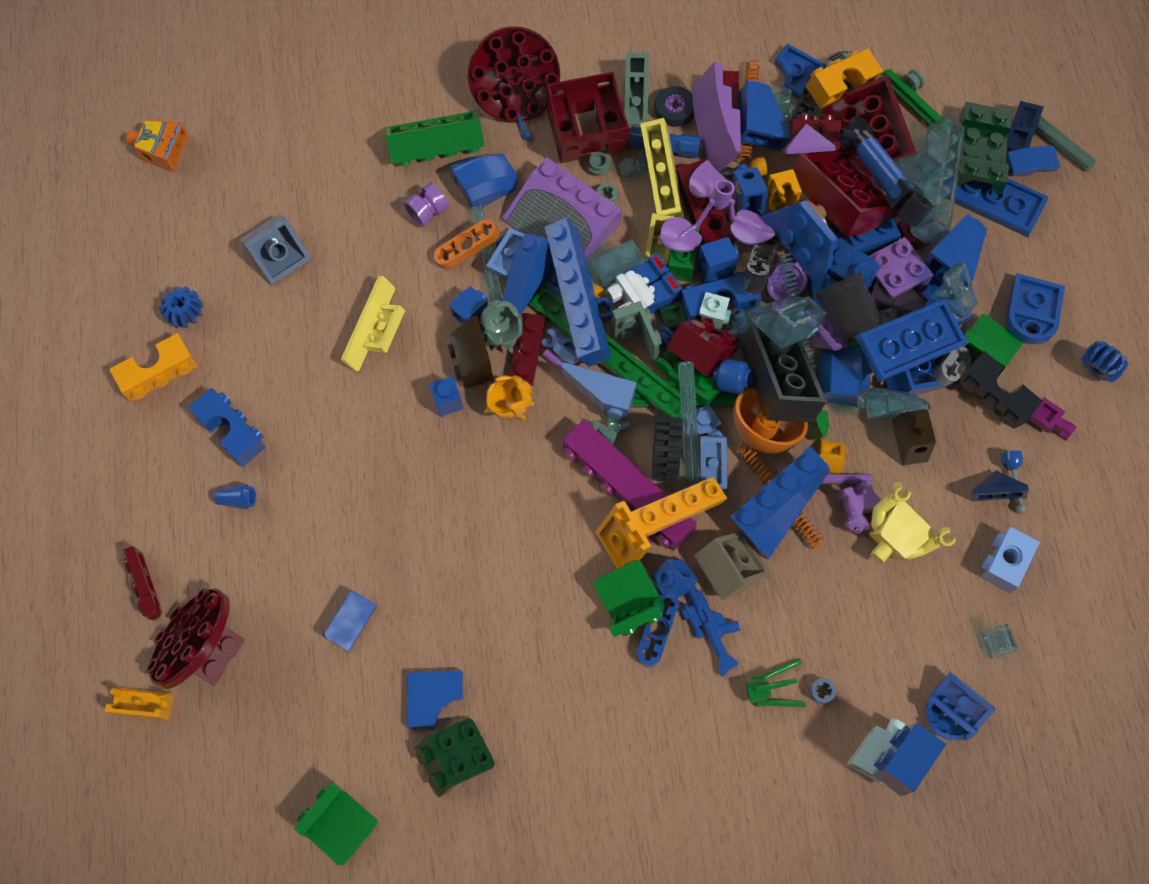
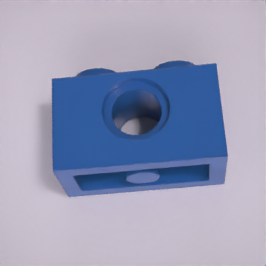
(717, 260)

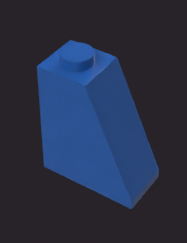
(761, 117)

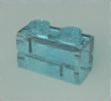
(615, 262)

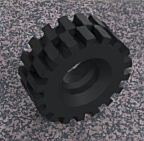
(667, 449)

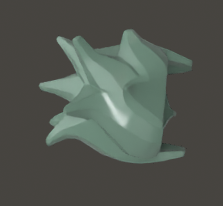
(501, 324)

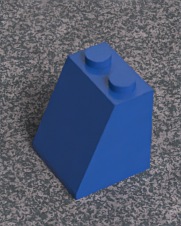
(960, 245)

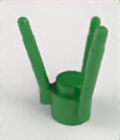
(759, 690)

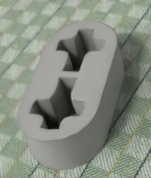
(955, 368)

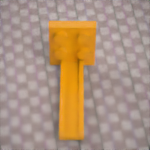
(625, 532)

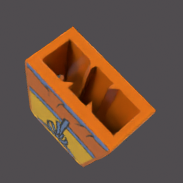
(159, 142)

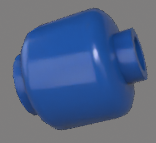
(733, 376)

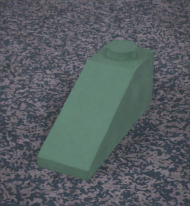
(636, 87)

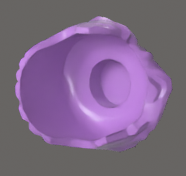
(775, 282)

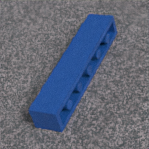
(577, 292)

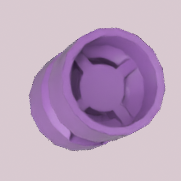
(426, 204)

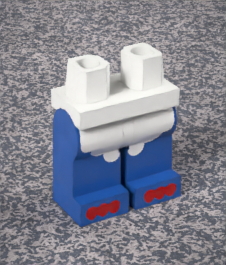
(647, 284)

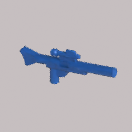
(713, 624)

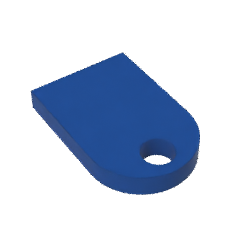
(1034, 305)

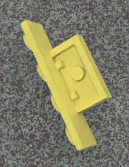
(375, 326)

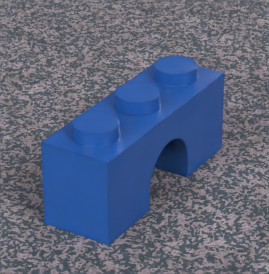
(728, 287)
(214, 411)

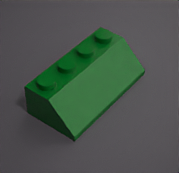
(434, 137)

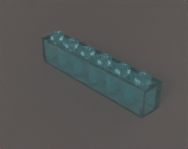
(945, 145)

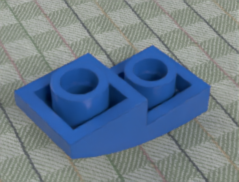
(1032, 159)

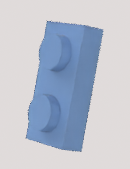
(503, 255)
(714, 459)

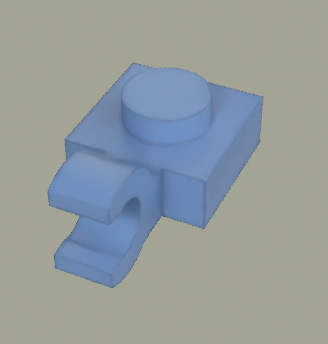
(562, 346)
(708, 422)

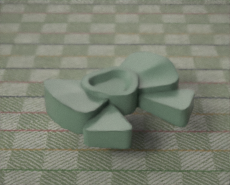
(613, 427)

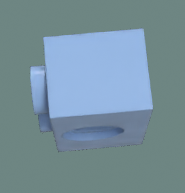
(1020, 549)

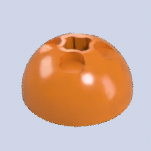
(763, 434)

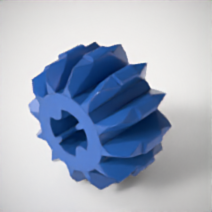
(181, 307)
(1104, 361)

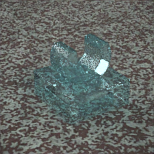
(999, 641)

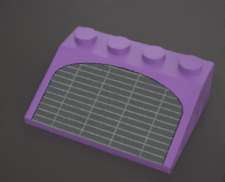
(557, 194)

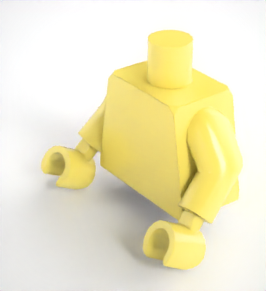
(901, 530)

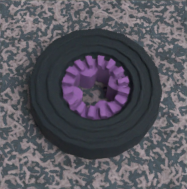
(665, 101)

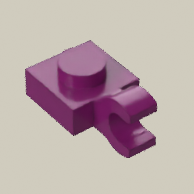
(1050, 416)

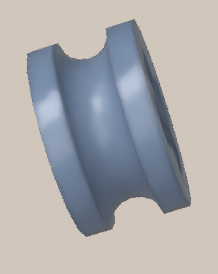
(817, 684)

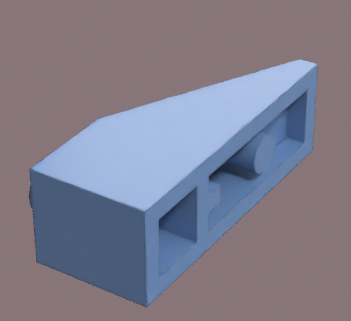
(605, 391)

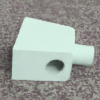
(871, 747)

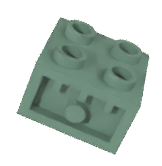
(634, 319)

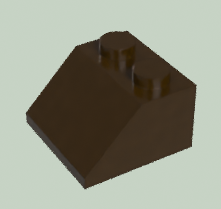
(471, 354)

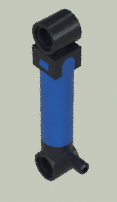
(899, 191)

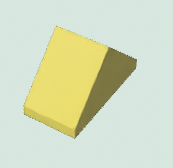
(654, 243)

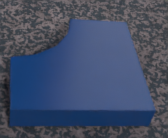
(796, 68)
(430, 695)

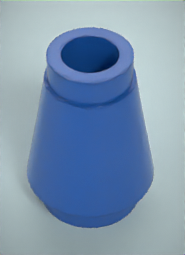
(238, 496)

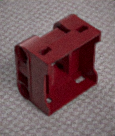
(583, 96)

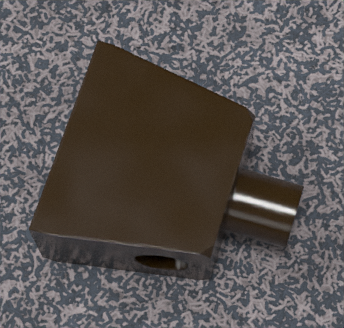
(914, 431)

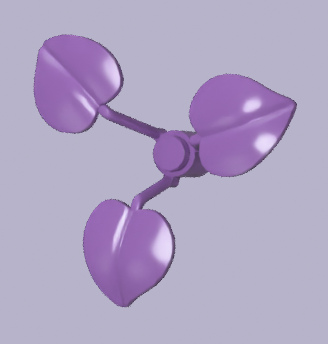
(709, 183)

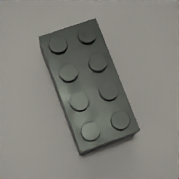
(782, 378)

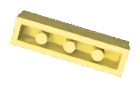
(662, 168)

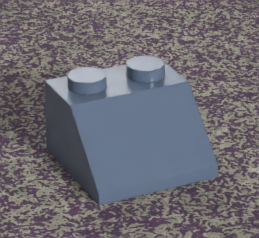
(275, 248)

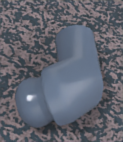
(739, 321)

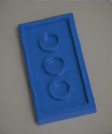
(1015, 208)
(911, 340)

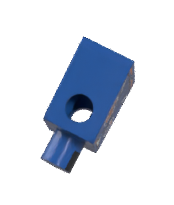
(747, 184)

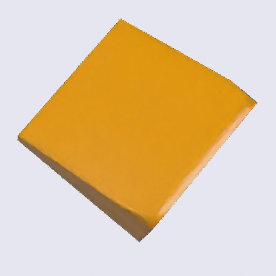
(833, 454)

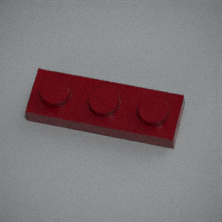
(528, 347)

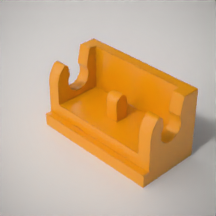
(782, 190)
(140, 704)

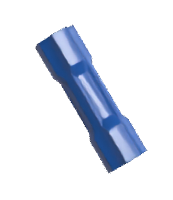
(681, 144)

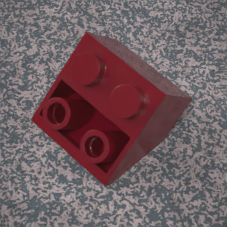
(702, 344)

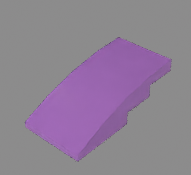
(715, 118)

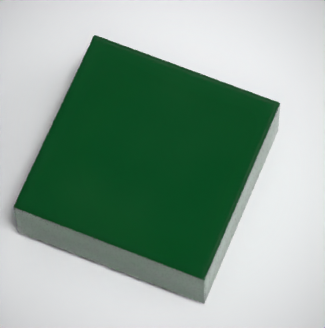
(673, 315)

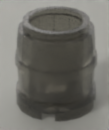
(849, 307)

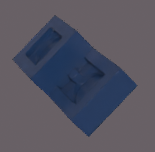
(1024, 125)

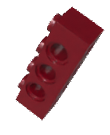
(714, 219)

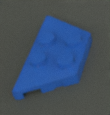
(805, 237)

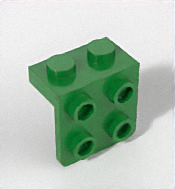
(629, 598)
(336, 823)

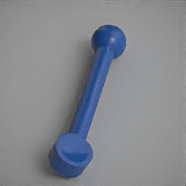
(525, 133)

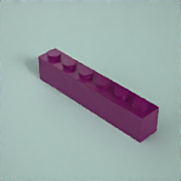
(620, 478)

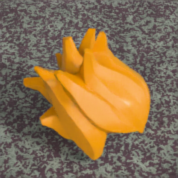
(509, 397)

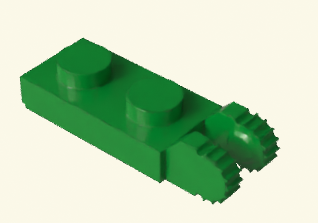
(705, 386)

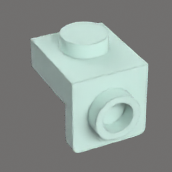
(715, 308)

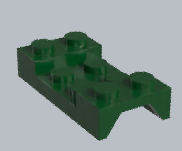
(984, 145)

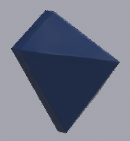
(999, 487)

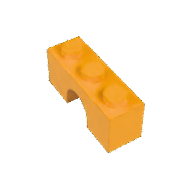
(857, 69)
(173, 362)

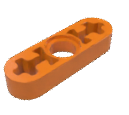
(485, 240)

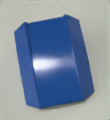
(484, 178)
(843, 375)

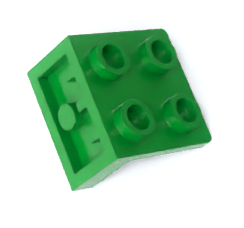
(994, 339)

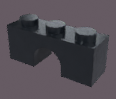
(1011, 407)

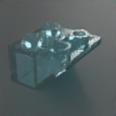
(789, 320)

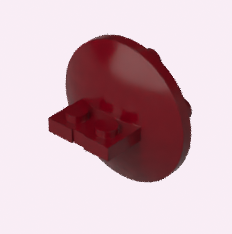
(512, 72)
(197, 643)

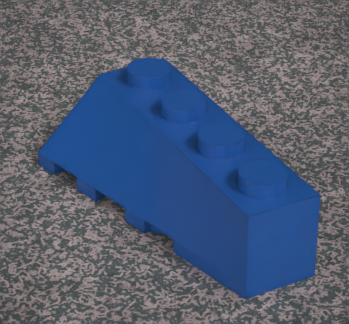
(781, 501)

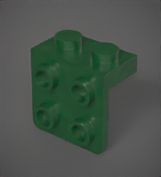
(453, 756)

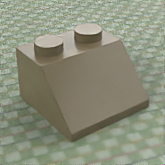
(731, 564)

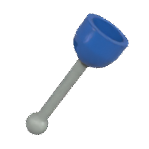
(1012, 461)

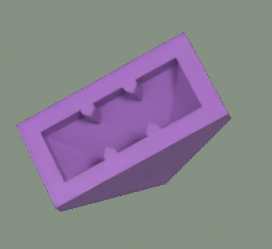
(808, 141)
(826, 338)

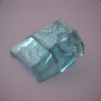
(888, 402)

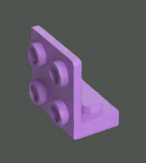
(901, 269)

